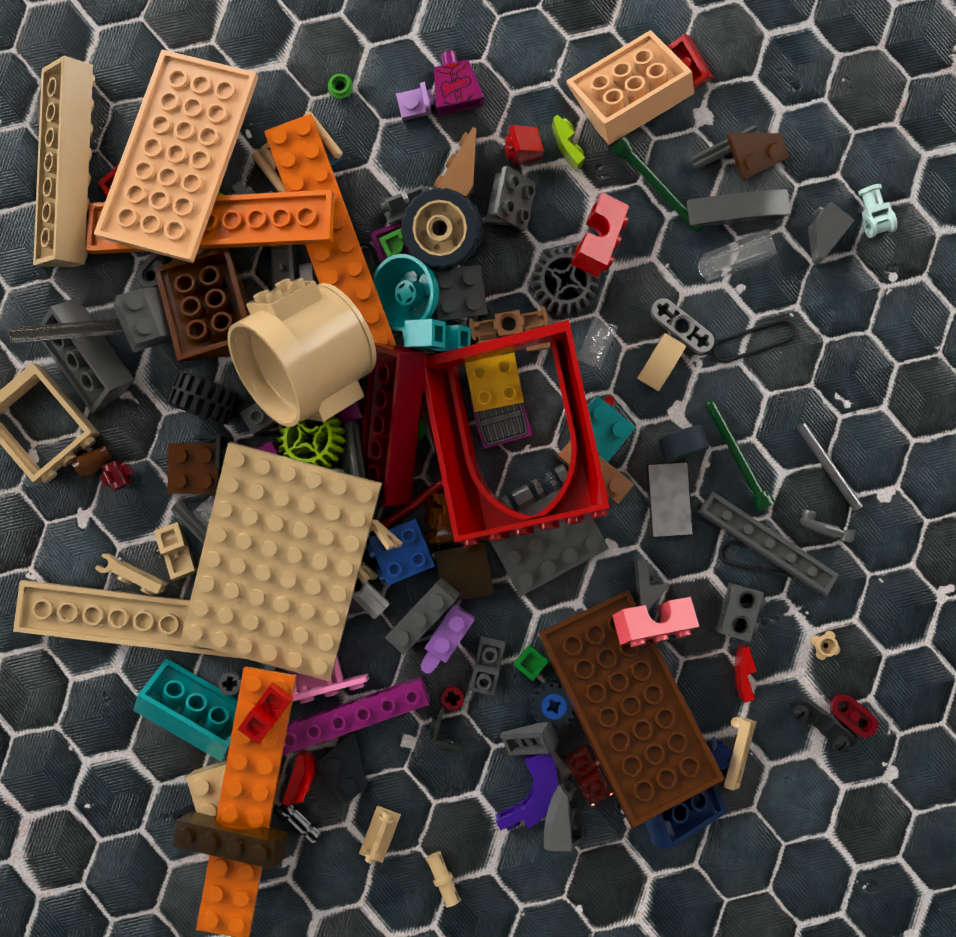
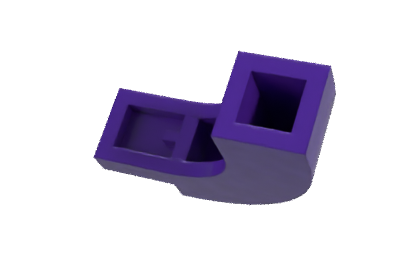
(537, 802)

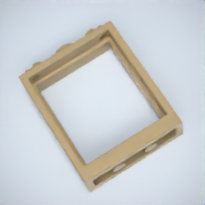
(16, 389)

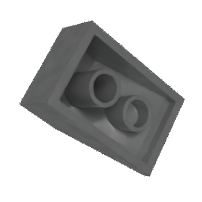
(143, 318)

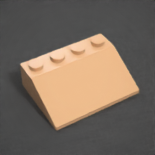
(631, 86)

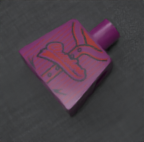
(455, 85)

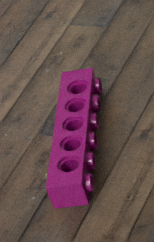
(356, 714)

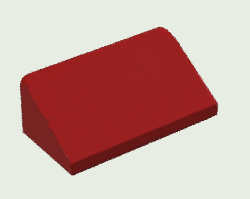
(688, 53)

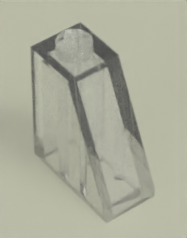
(737, 256)

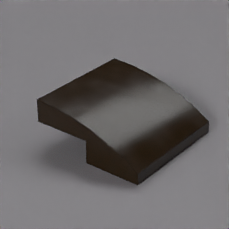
(465, 569)

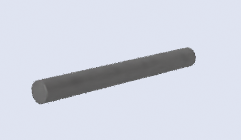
(829, 467)

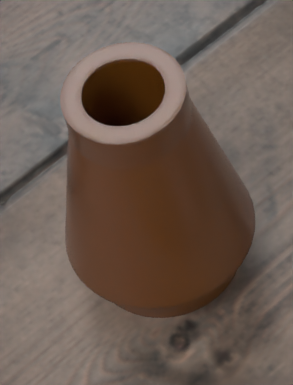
(91, 462)

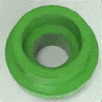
(338, 79)

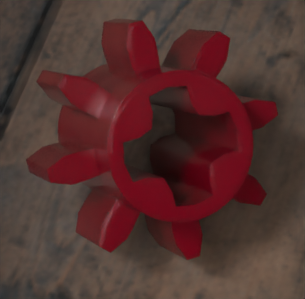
(116, 475)

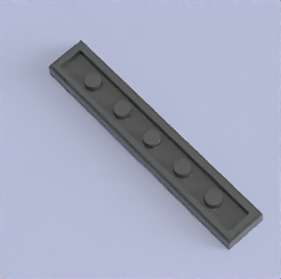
(768, 543)

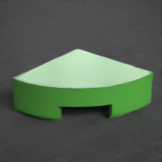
(392, 243)

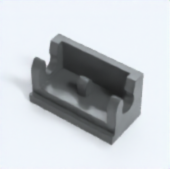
(283, 263)

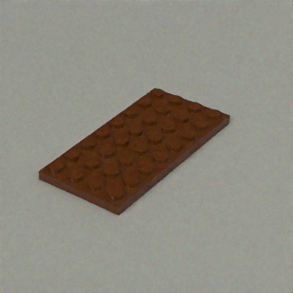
(630, 712)

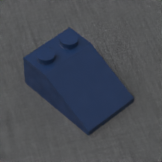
(685, 818)

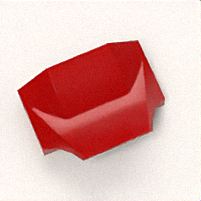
(301, 778)

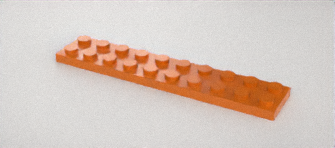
(306, 167)
(249, 222)
(244, 804)

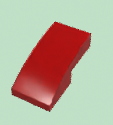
(744, 666)
(265, 713)

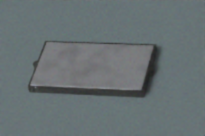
(669, 499)

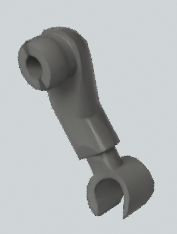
(825, 529)

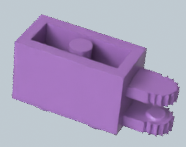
(446, 637)

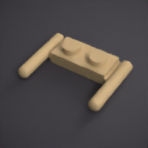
(267, 163)

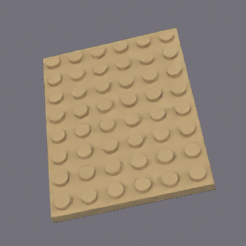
(280, 561)

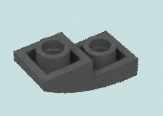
(487, 666)

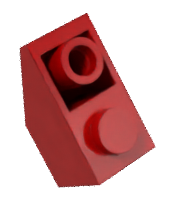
(523, 145)

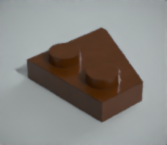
(756, 151)

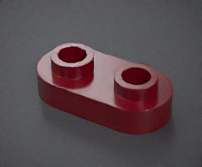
(853, 714)

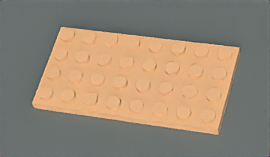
(176, 156)

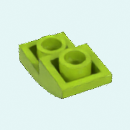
(564, 136)

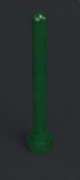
(625, 150)
(761, 498)

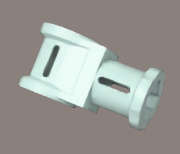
(876, 212)

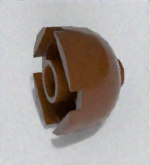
(439, 521)

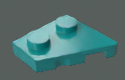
(608, 427)

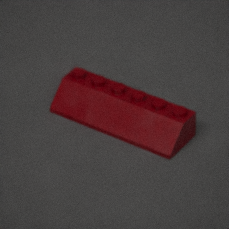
(393, 420)

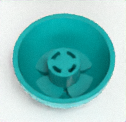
(406, 289)

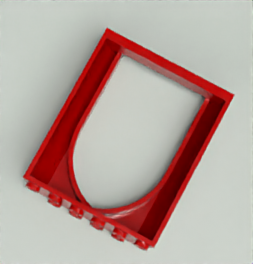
(471, 504)

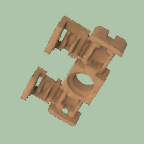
(484, 329)

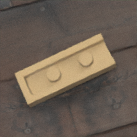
(740, 751)

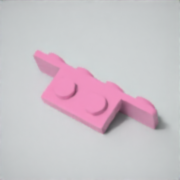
(308, 687)

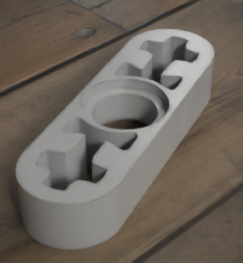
(701, 331)

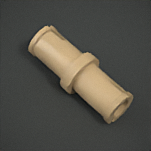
(443, 879)

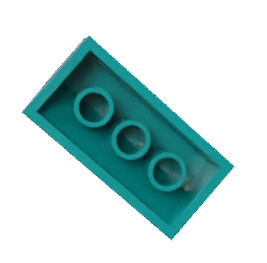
(189, 708)

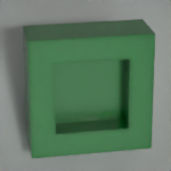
(530, 662)

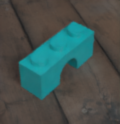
(435, 335)

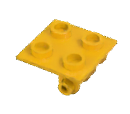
(494, 382)

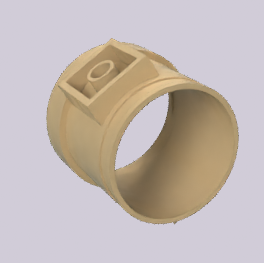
(302, 351)

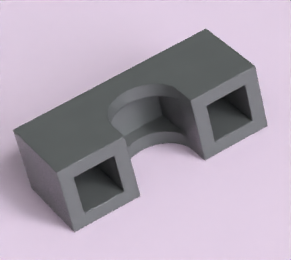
(422, 615)

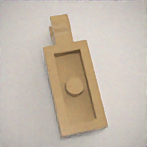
(128, 573)

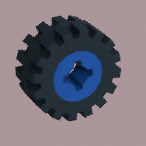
(548, 696)

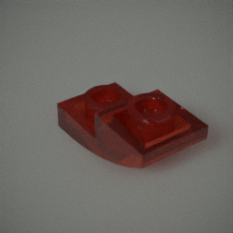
(588, 775)

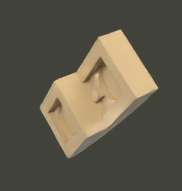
(661, 361)
(176, 551)

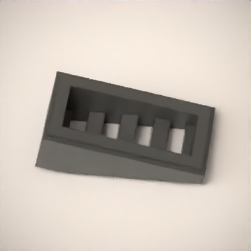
(543, 732)

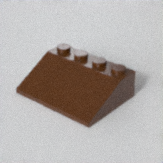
(202, 303)

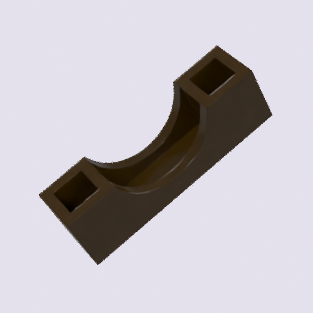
(253, 846)

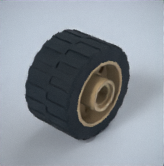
(422, 225)

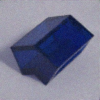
(720, 752)

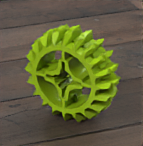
(329, 430)

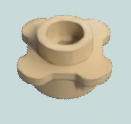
(830, 650)

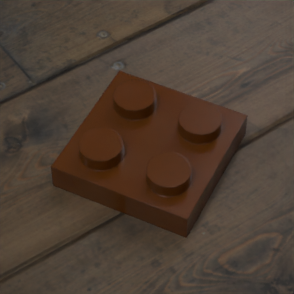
(192, 468)

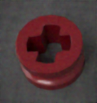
(448, 704)

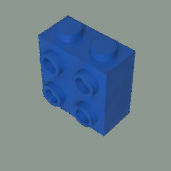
(403, 561)

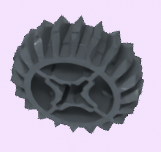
(554, 300)

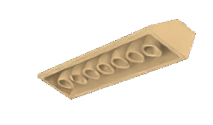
(63, 163)

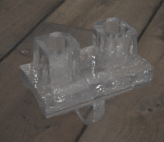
(597, 343)

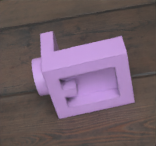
(415, 102)

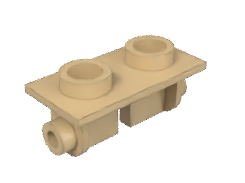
(379, 835)

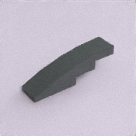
(738, 207)

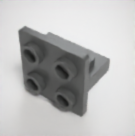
(511, 199)

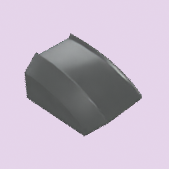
(564, 819)

